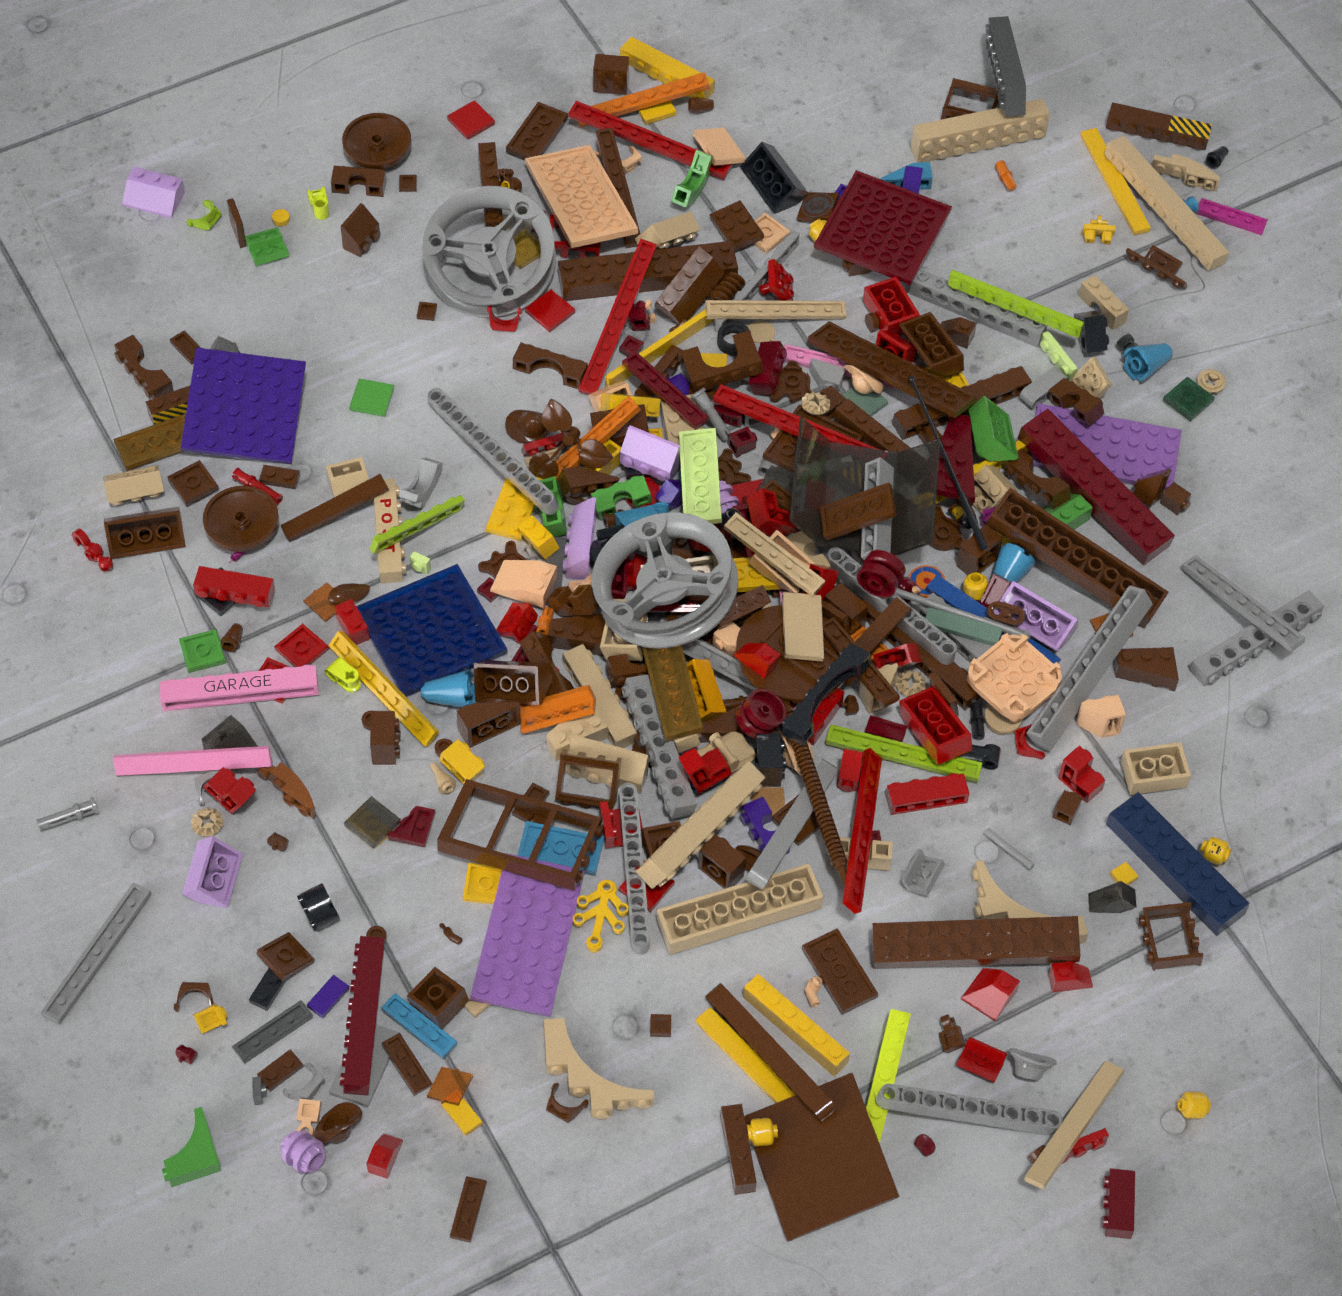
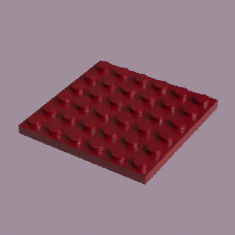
(883, 227)

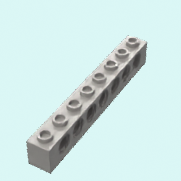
(936, 291)
(1247, 638)
(678, 784)

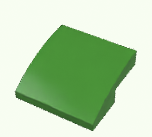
(266, 246)

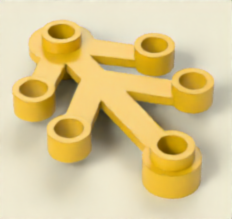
(601, 911)

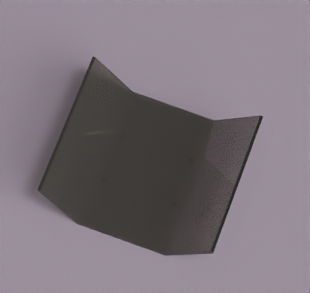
(837, 470)

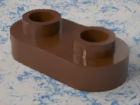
(1006, 614)

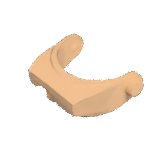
(631, 163)

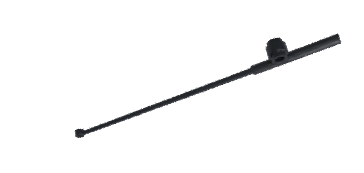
(969, 519)

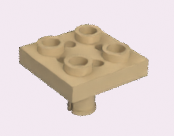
(1096, 379)

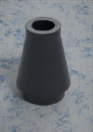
(1216, 157)

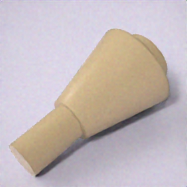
(444, 781)

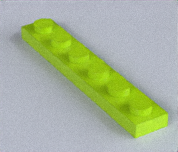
(416, 524)

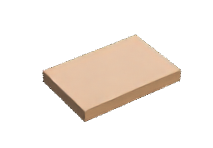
(720, 145)

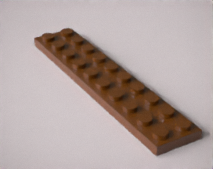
(891, 369)

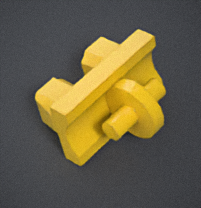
(1100, 228)

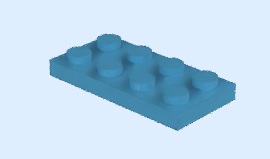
(560, 846)

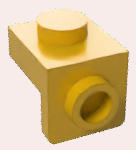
(210, 1018)

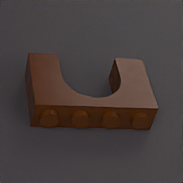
(708, 377)

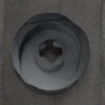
(318, 907)

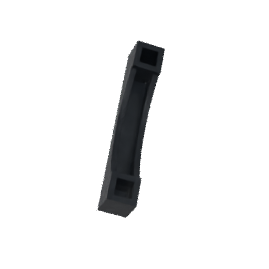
(851, 662)

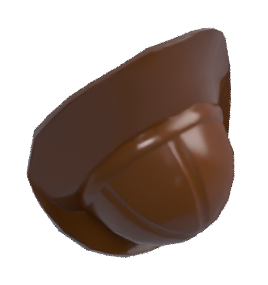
(525, 426)
(337, 1123)

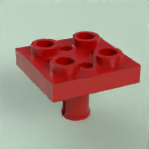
(779, 282)

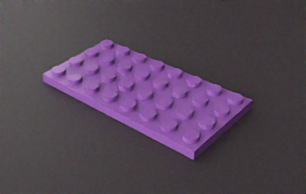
(1123, 445)
(525, 943)

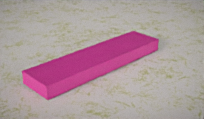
(1232, 216)

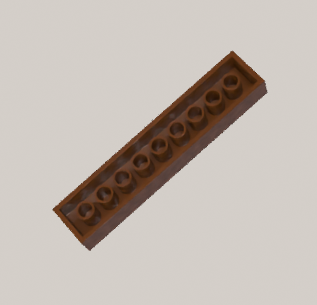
(604, 274)
(1070, 552)
(976, 942)

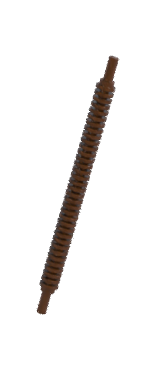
(819, 804)

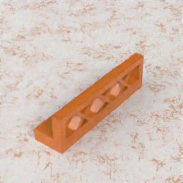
(556, 706)

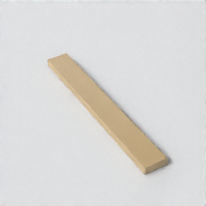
(774, 309)
(1074, 1125)

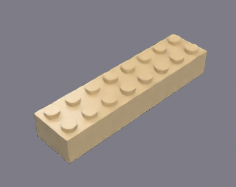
(978, 132)
(701, 826)
(739, 909)

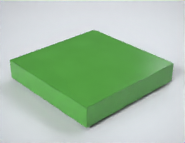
(371, 397)
(202, 651)

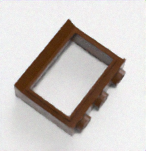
(968, 87)
(742, 606)
(582, 760)
(1167, 911)

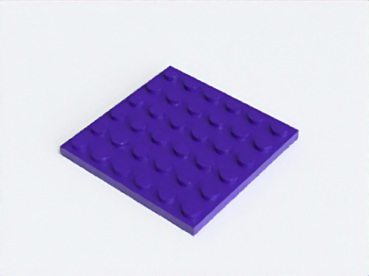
(243, 406)

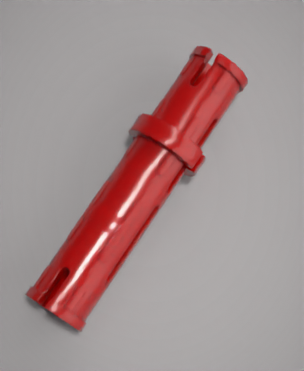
(250, 480)

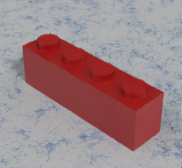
(234, 586)
(927, 793)

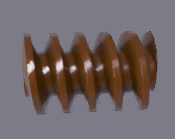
(727, 287)

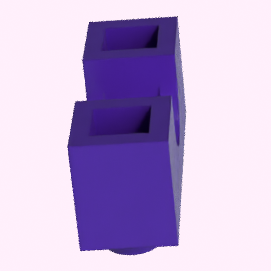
(756, 815)

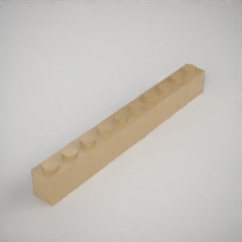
(1166, 203)

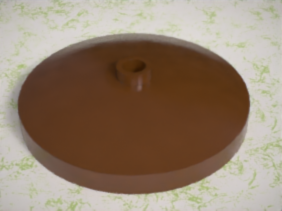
(376, 141)
(240, 518)

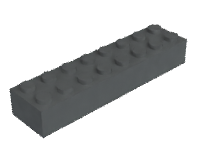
(1005, 66)

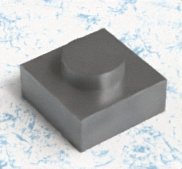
(259, 1090)

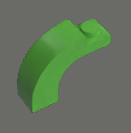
(692, 186)

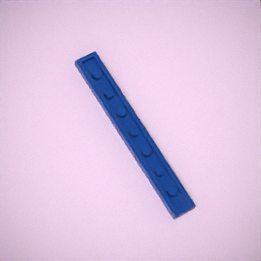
(960, 600)

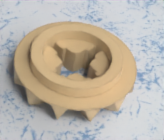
(1214, 376)
(809, 404)
(902, 682)
(207, 829)

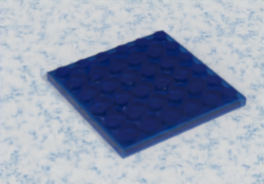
(431, 629)

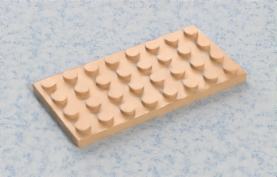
(581, 196)

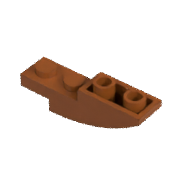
(292, 788)

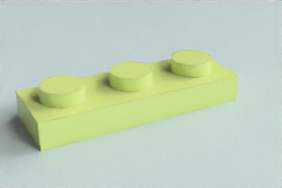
(1058, 355)

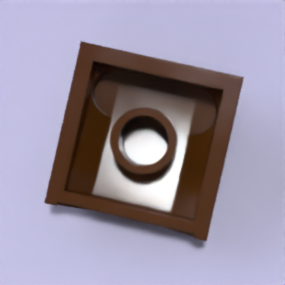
(655, 836)

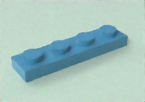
(419, 1026)

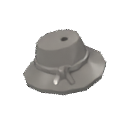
(1031, 1065)

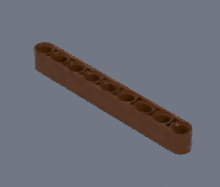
(771, 1052)

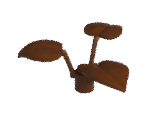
(556, 418)

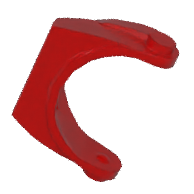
(503, 325)
(1022, 746)

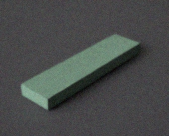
(964, 626)

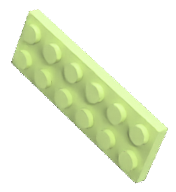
(700, 474)

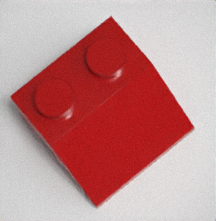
(896, 345)

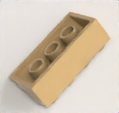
(633, 765)

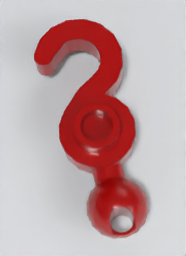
(92, 550)

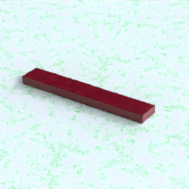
(665, 390)

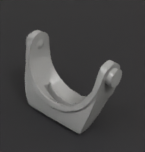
(200, 781)
(309, 1090)

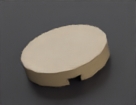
(998, 723)

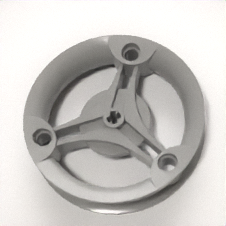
(478, 246)
(665, 580)

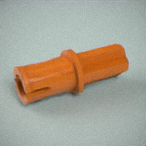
(1005, 175)
(544, 620)

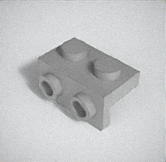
(922, 873)

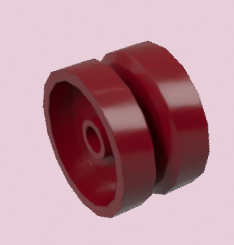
(881, 573)
(760, 713)

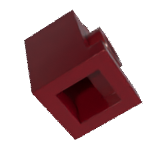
(742, 441)

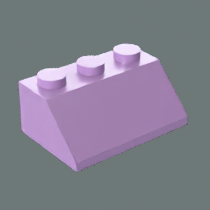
(153, 192)
(650, 454)
(212, 872)

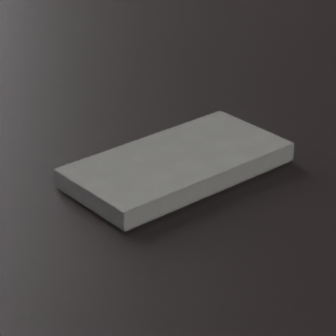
(379, 1064)

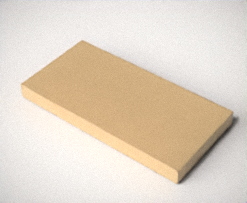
(802, 626)

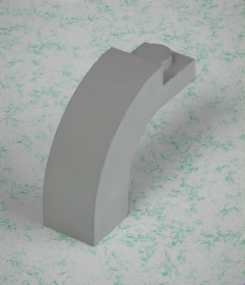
(423, 483)

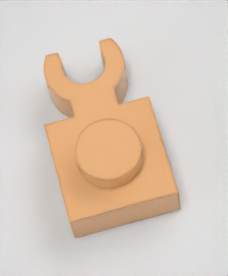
(308, 1113)

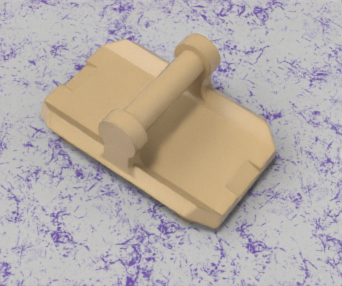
(732, 747)

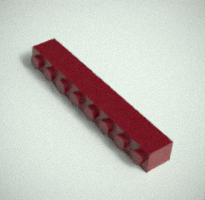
(363, 1016)

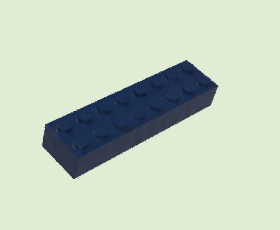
(1177, 863)

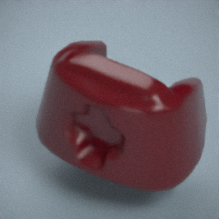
(186, 1054)
(925, 1144)

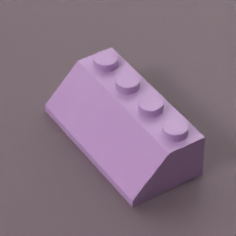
(581, 538)
(1042, 618)

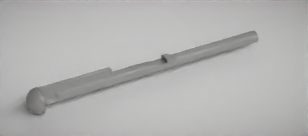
(947, 608)

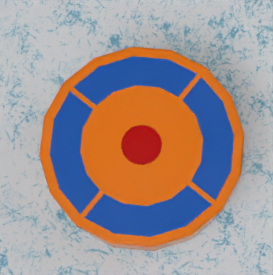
(923, 576)

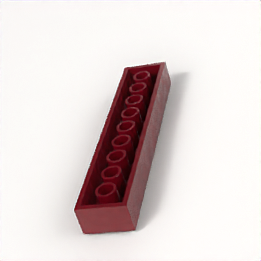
(1087, 476)

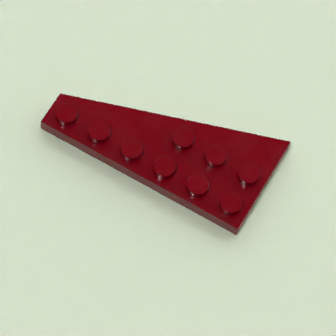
(958, 447)

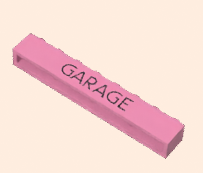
(239, 688)

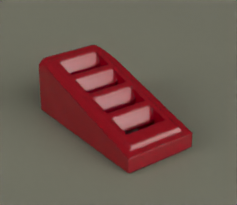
(729, 416)

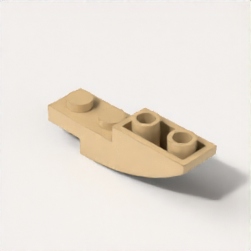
(1188, 169)

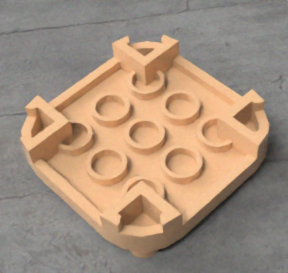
(1014, 677)

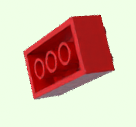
(935, 725)

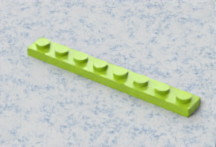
(1015, 303)
(901, 752)

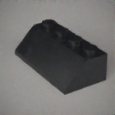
(773, 178)

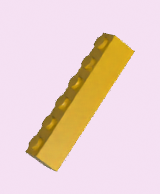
(660, 65)
(796, 1025)

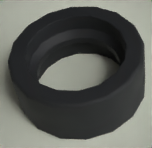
(728, 328)

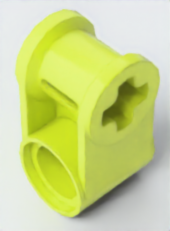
(319, 203)
(343, 675)

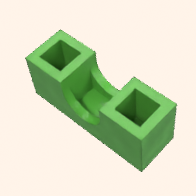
(633, 489)
(556, 522)

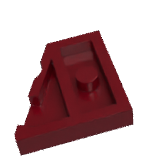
(415, 827)

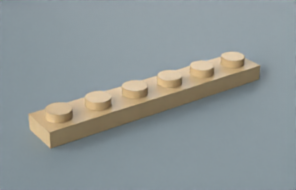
(774, 554)

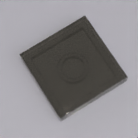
(372, 822)

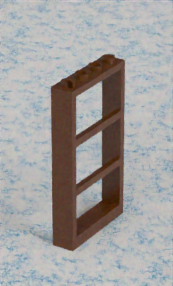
(514, 864)

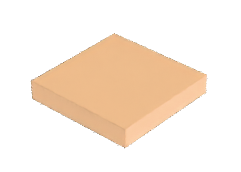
(773, 233)

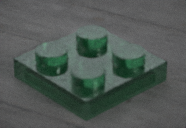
(1188, 399)

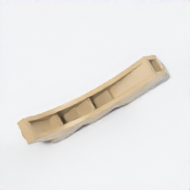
(995, 904)
(583, 1081)

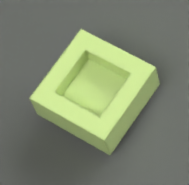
(420, 563)

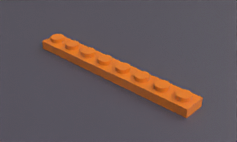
(653, 96)

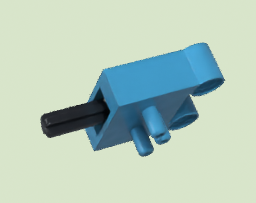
(627, 517)

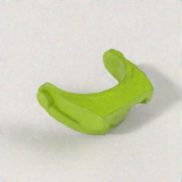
(207, 221)

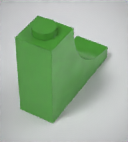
(196, 1158)

